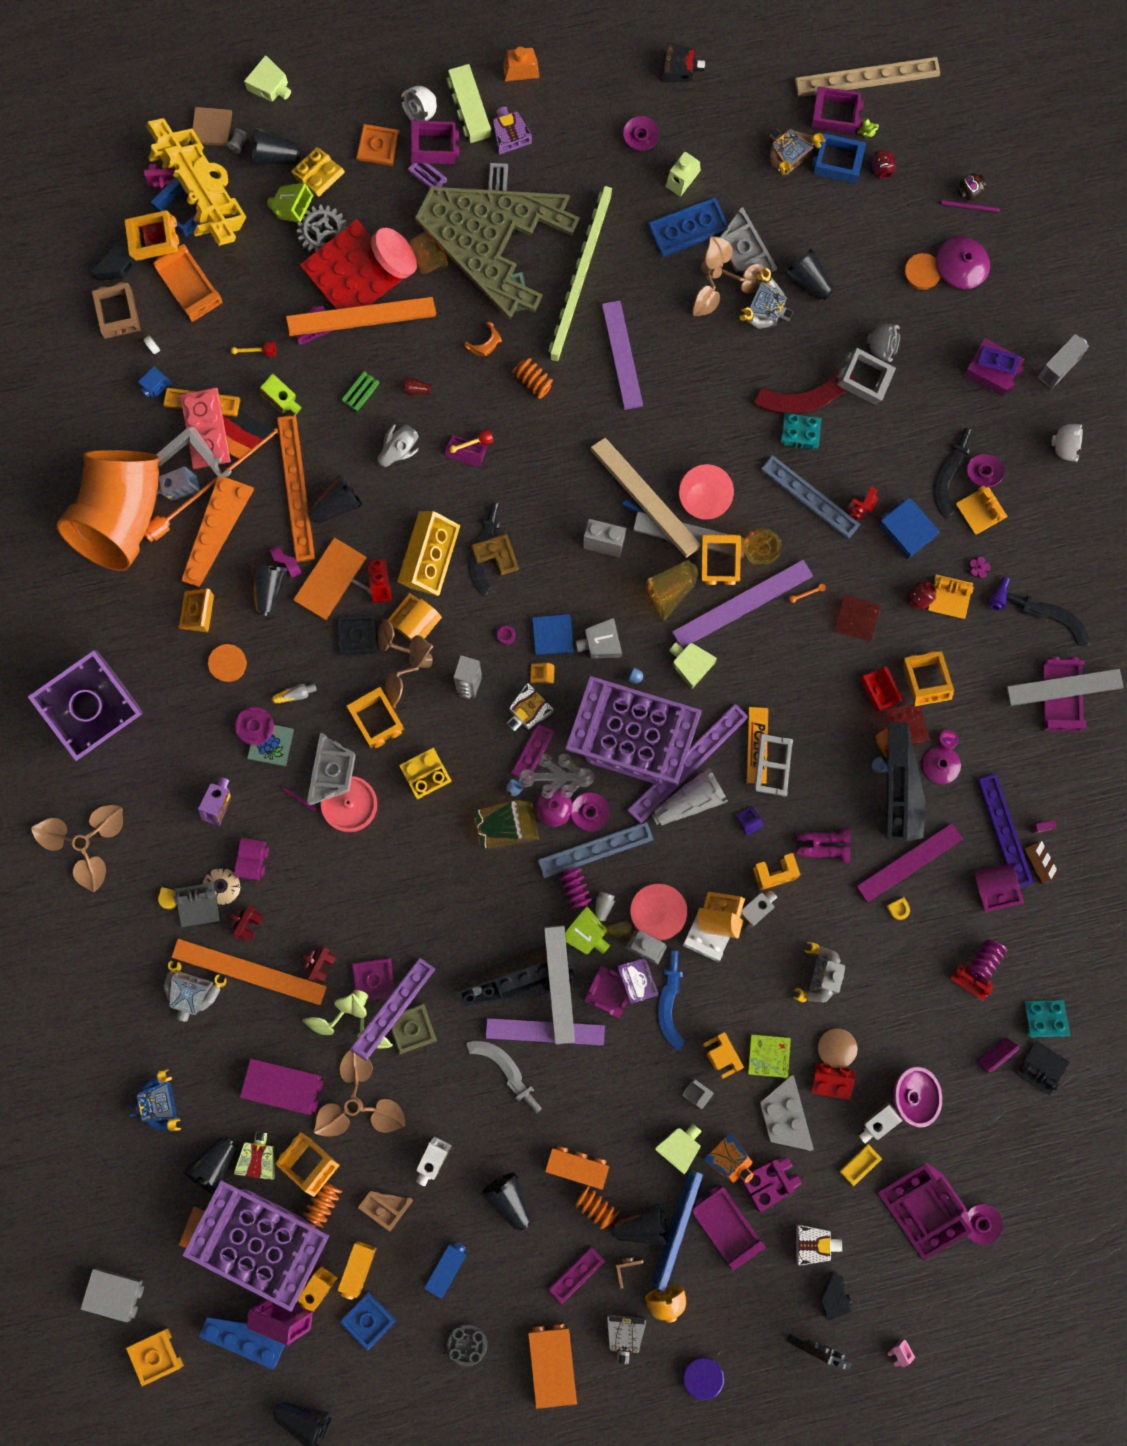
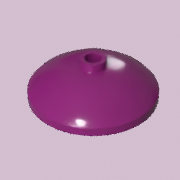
(958, 270)
(924, 1095)

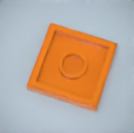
(378, 145)

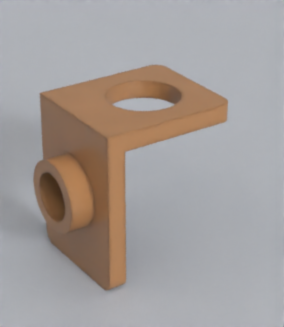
(626, 1262)

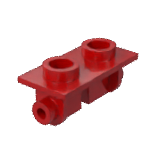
(964, 979)

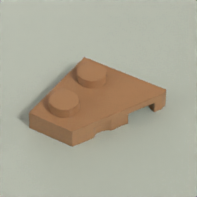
(384, 1208)

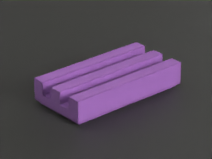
(443, 179)

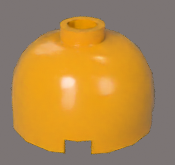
(666, 1304)

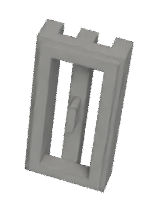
(498, 166)

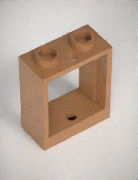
(119, 327)

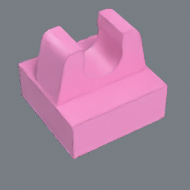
(902, 1353)

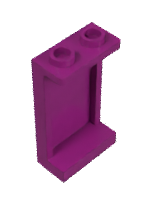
(1067, 712)
(281, 1087)
(727, 1227)

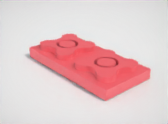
(204, 413)

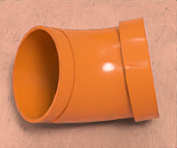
(112, 507)

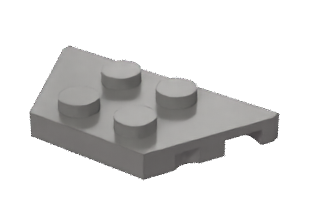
(746, 244)
(331, 770)
(786, 1117)

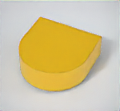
(166, 898)
(899, 909)

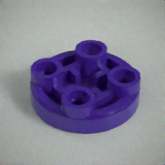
(703, 1378)

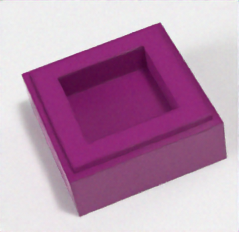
(1044, 826)

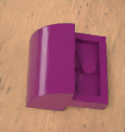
(999, 887)

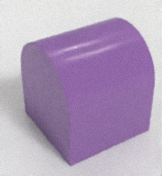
(85, 704)

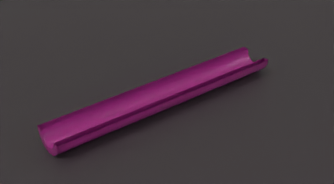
(299, 799)

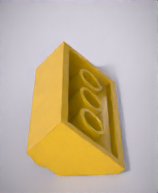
(429, 553)

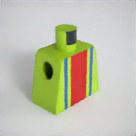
(273, 390)

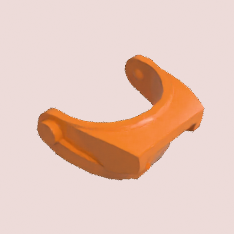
(486, 348)

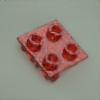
(857, 618)
(914, 717)

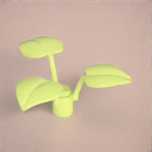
(351, 1004)

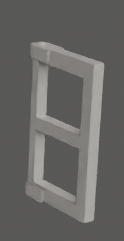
(760, 763)

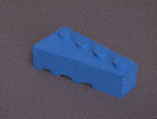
(235, 1336)

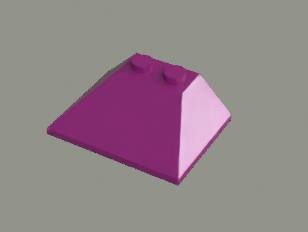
(927, 1210)

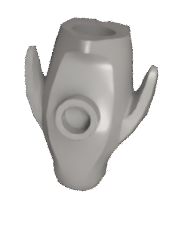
(397, 445)

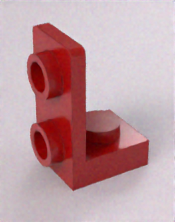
(379, 580)

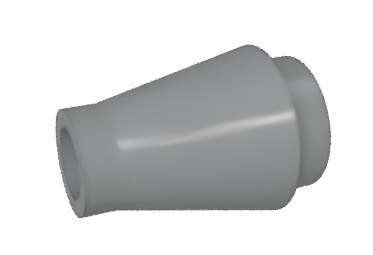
(603, 905)

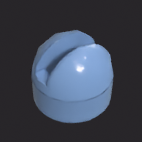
(635, 676)
(879, 765)
(513, 787)

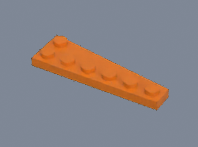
(220, 516)

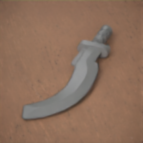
(509, 1068)

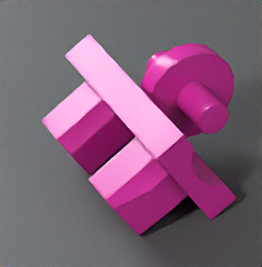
(159, 177)

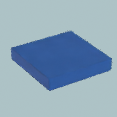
(553, 635)
(367, 1321)

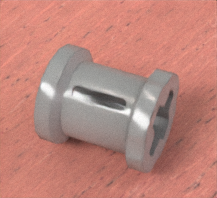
(237, 141)

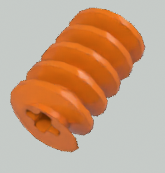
(533, 378)
(321, 1204)
(595, 1208)

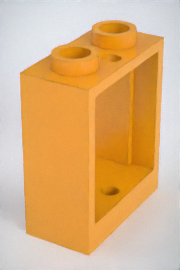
(134, 241)
(712, 538)
(931, 694)
(366, 701)
(321, 1172)
(356, 1270)

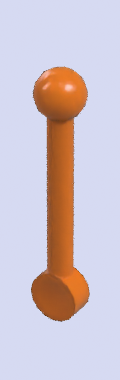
(821, 588)

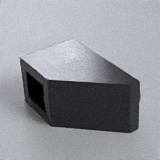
(833, 1297)

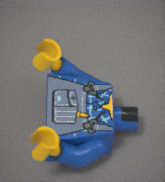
(156, 1103)

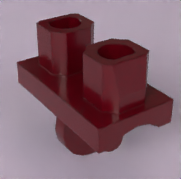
(241, 931)
(321, 956)

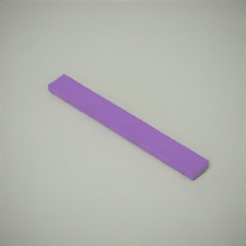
(742, 604)
(696, 756)

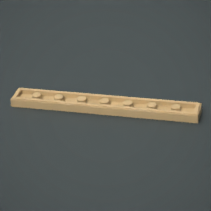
(869, 76)
(645, 497)

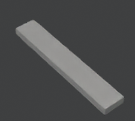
(646, 525)
(1064, 687)
(559, 984)

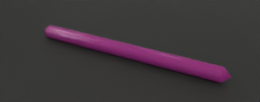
(971, 206)

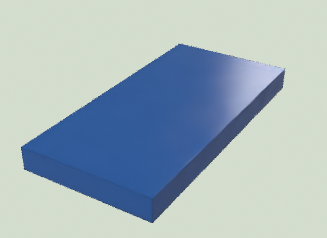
(688, 227)

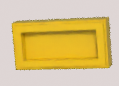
(860, 1165)

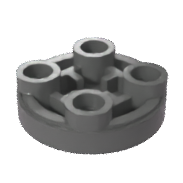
(467, 1345)

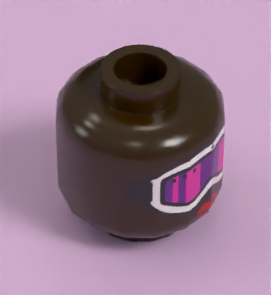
(972, 186)

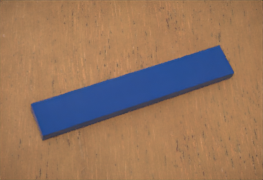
(676, 1230)

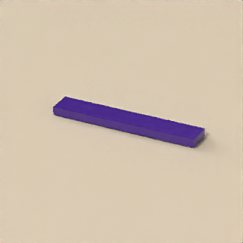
(1004, 827)

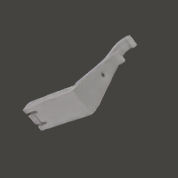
(193, 436)

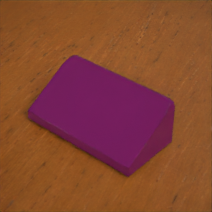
(470, 454)
(998, 1055)

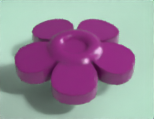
(979, 567)

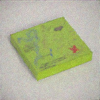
(769, 1056)

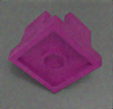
(608, 992)

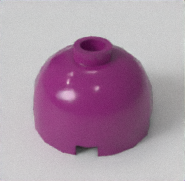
(553, 810)

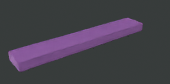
(622, 355)
(392, 1009)
(541, 1031)

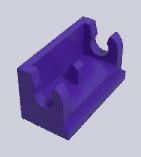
(998, 360)

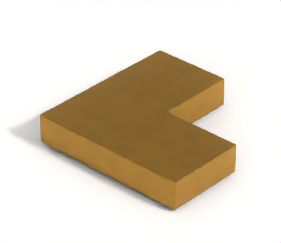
(497, 548)

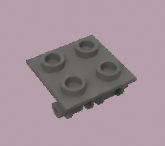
(197, 904)

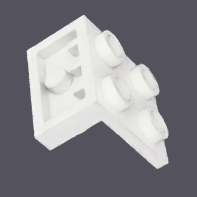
(705, 944)

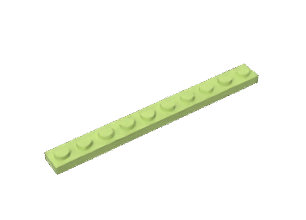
(578, 279)

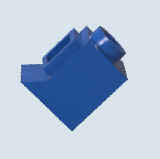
(153, 383)

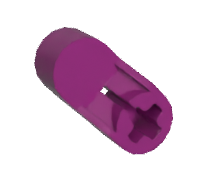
(285, 561)

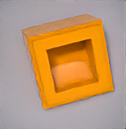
(542, 673)

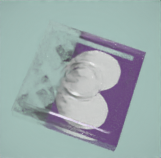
(638, 980)

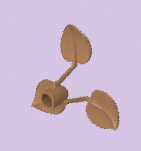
(717, 253)
(419, 657)
(88, 872)
(331, 1119)

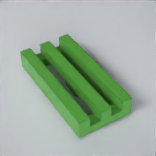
(364, 375)

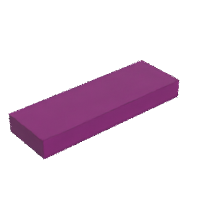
(533, 750)
(576, 1275)

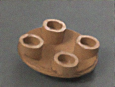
(837, 1048)

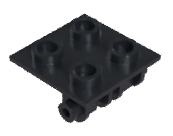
(1043, 1068)

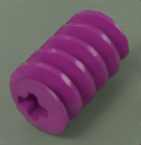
(575, 888)
(986, 960)

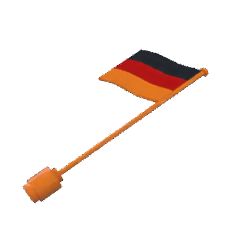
(243, 438)

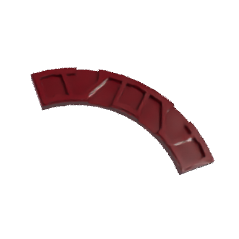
(801, 402)

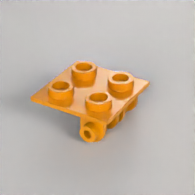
(981, 510)
(951, 596)

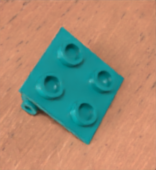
(801, 430)
(1047, 1018)

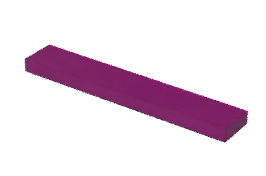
(909, 863)

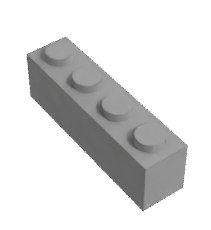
(467, 677)

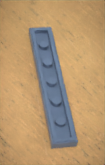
(810, 497)
(595, 850)

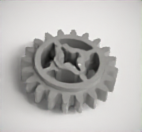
(316, 227)

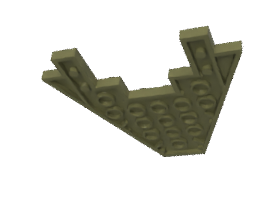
(476, 228)

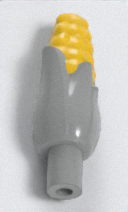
(294, 693)

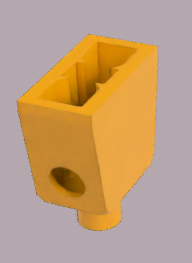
(316, 1289)

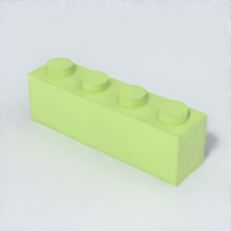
(469, 103)

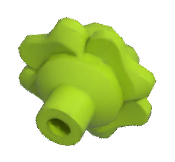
(867, 129)

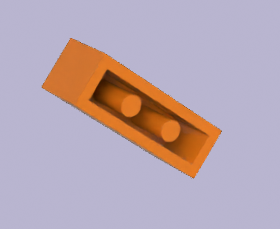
(577, 1167)

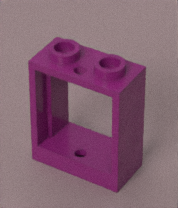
(840, 96)
(434, 128)
(296, 1321)

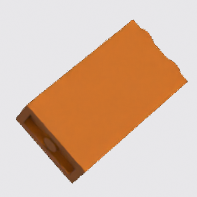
(187, 283)
(552, 1366)

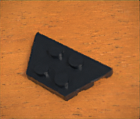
(821, 1352)

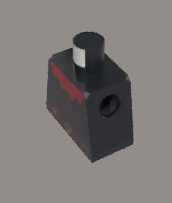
(680, 63)

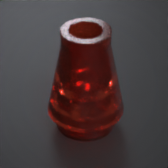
(416, 387)

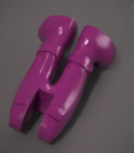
(818, 851)

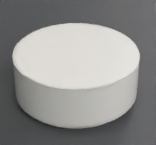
(151, 344)

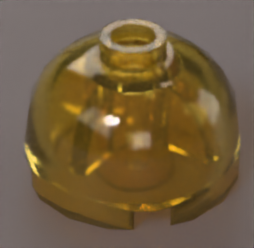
(762, 546)

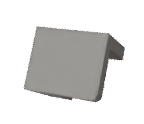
(697, 1094)

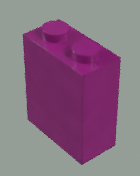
(991, 378)

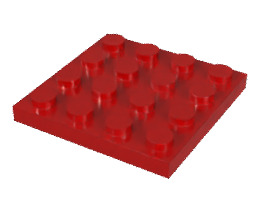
(348, 270)

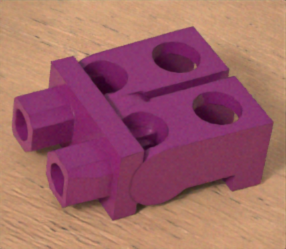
(777, 1183)

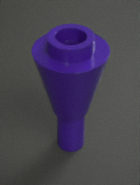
(998, 598)

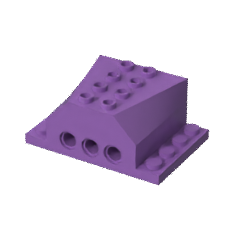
(633, 732)
(256, 1244)

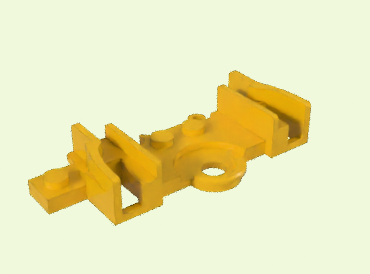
(193, 173)

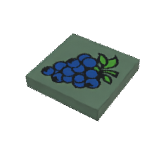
(275, 749)

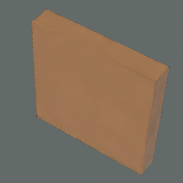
(212, 126)

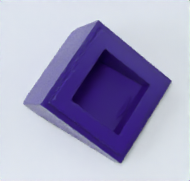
(749, 820)

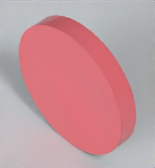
(393, 253)
(706, 491)
(352, 809)
(659, 911)

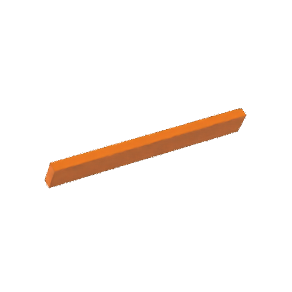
(360, 316)
(296, 488)
(249, 972)

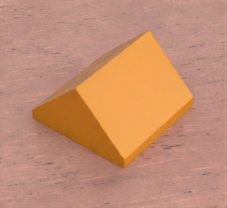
(196, 610)

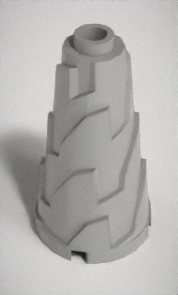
(691, 799)

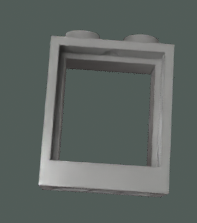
(1063, 361)
(882, 384)

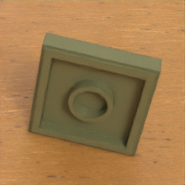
(413, 1029)

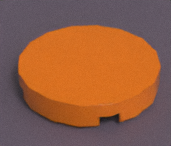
(922, 271)
(227, 663)

